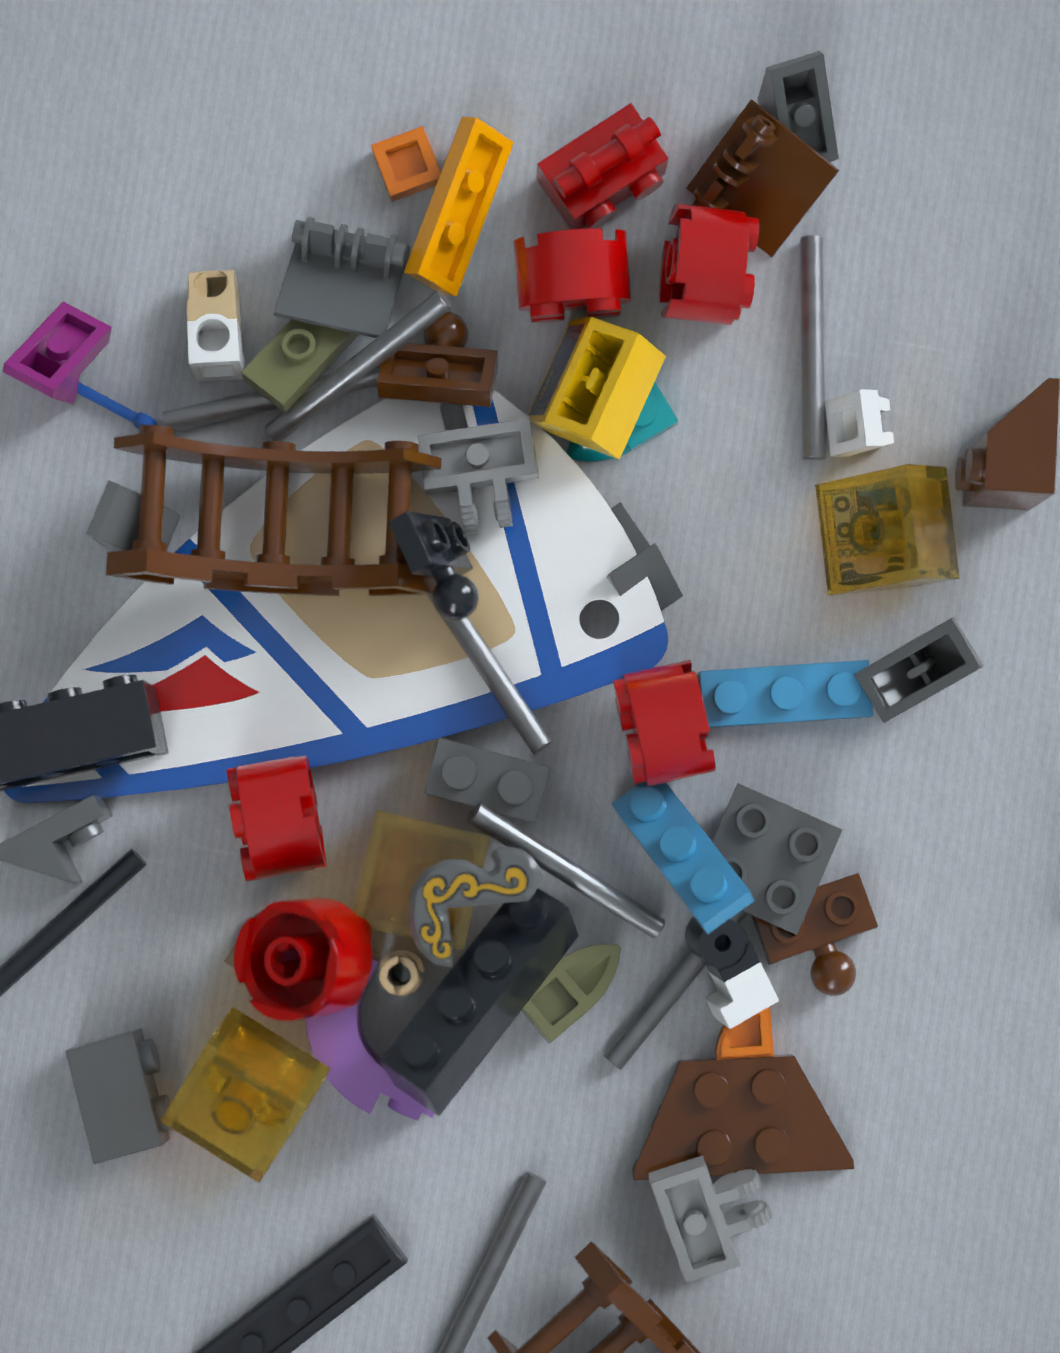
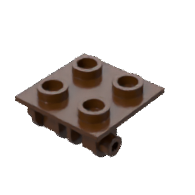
(765, 174)

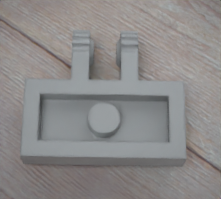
(481, 458)
(695, 1217)

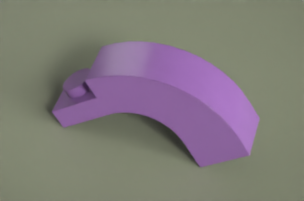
(354, 1065)

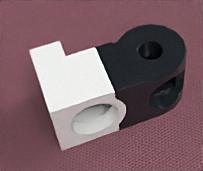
(734, 969)

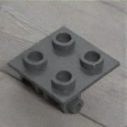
(342, 278)
(775, 854)

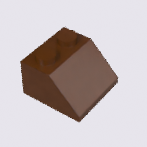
(1016, 458)

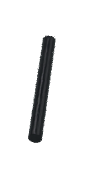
(69, 919)

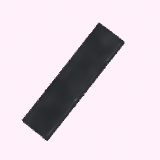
(314, 1294)

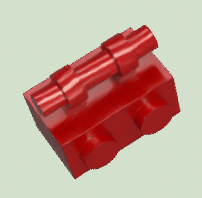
(604, 169)

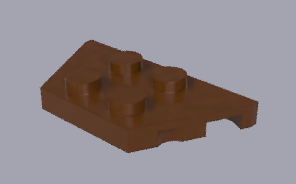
(742, 1118)

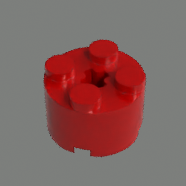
(707, 265)
(572, 273)
(667, 723)
(276, 817)
(304, 958)

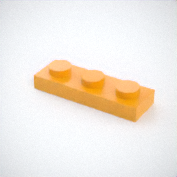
(459, 206)

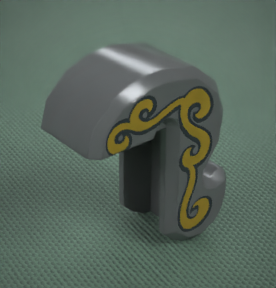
(465, 884)

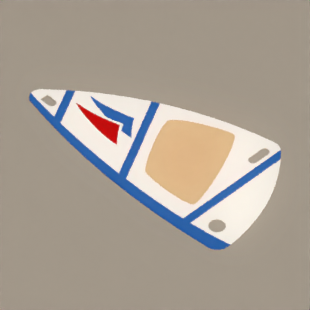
(357, 671)

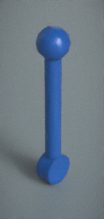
(138, 419)

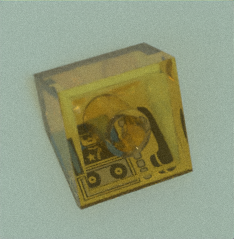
(887, 530)

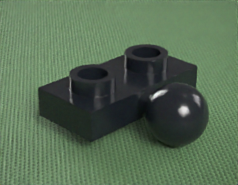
(438, 550)

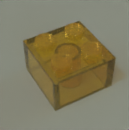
(395, 860)
(245, 1094)

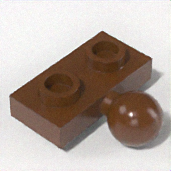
(440, 368)
(835, 914)

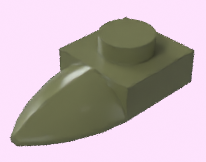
(572, 989)

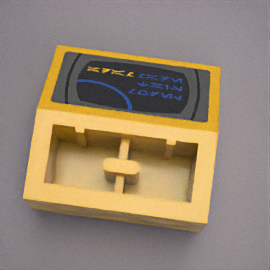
(596, 385)

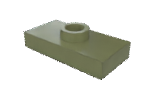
(295, 361)

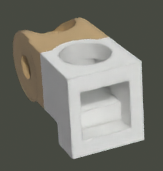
(214, 326)

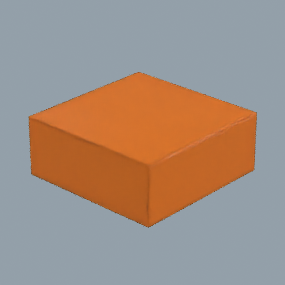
(406, 163)

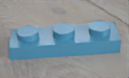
(784, 694)
(683, 854)

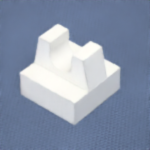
(856, 423)

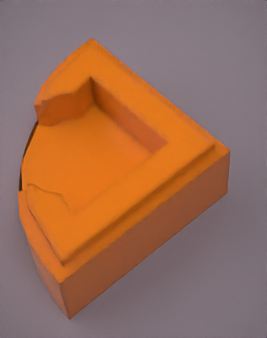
(748, 1039)

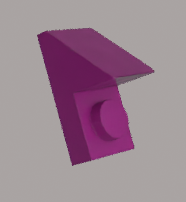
(59, 352)

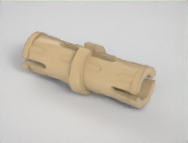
(392, 983)

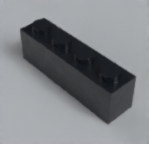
(79, 731)
(479, 999)

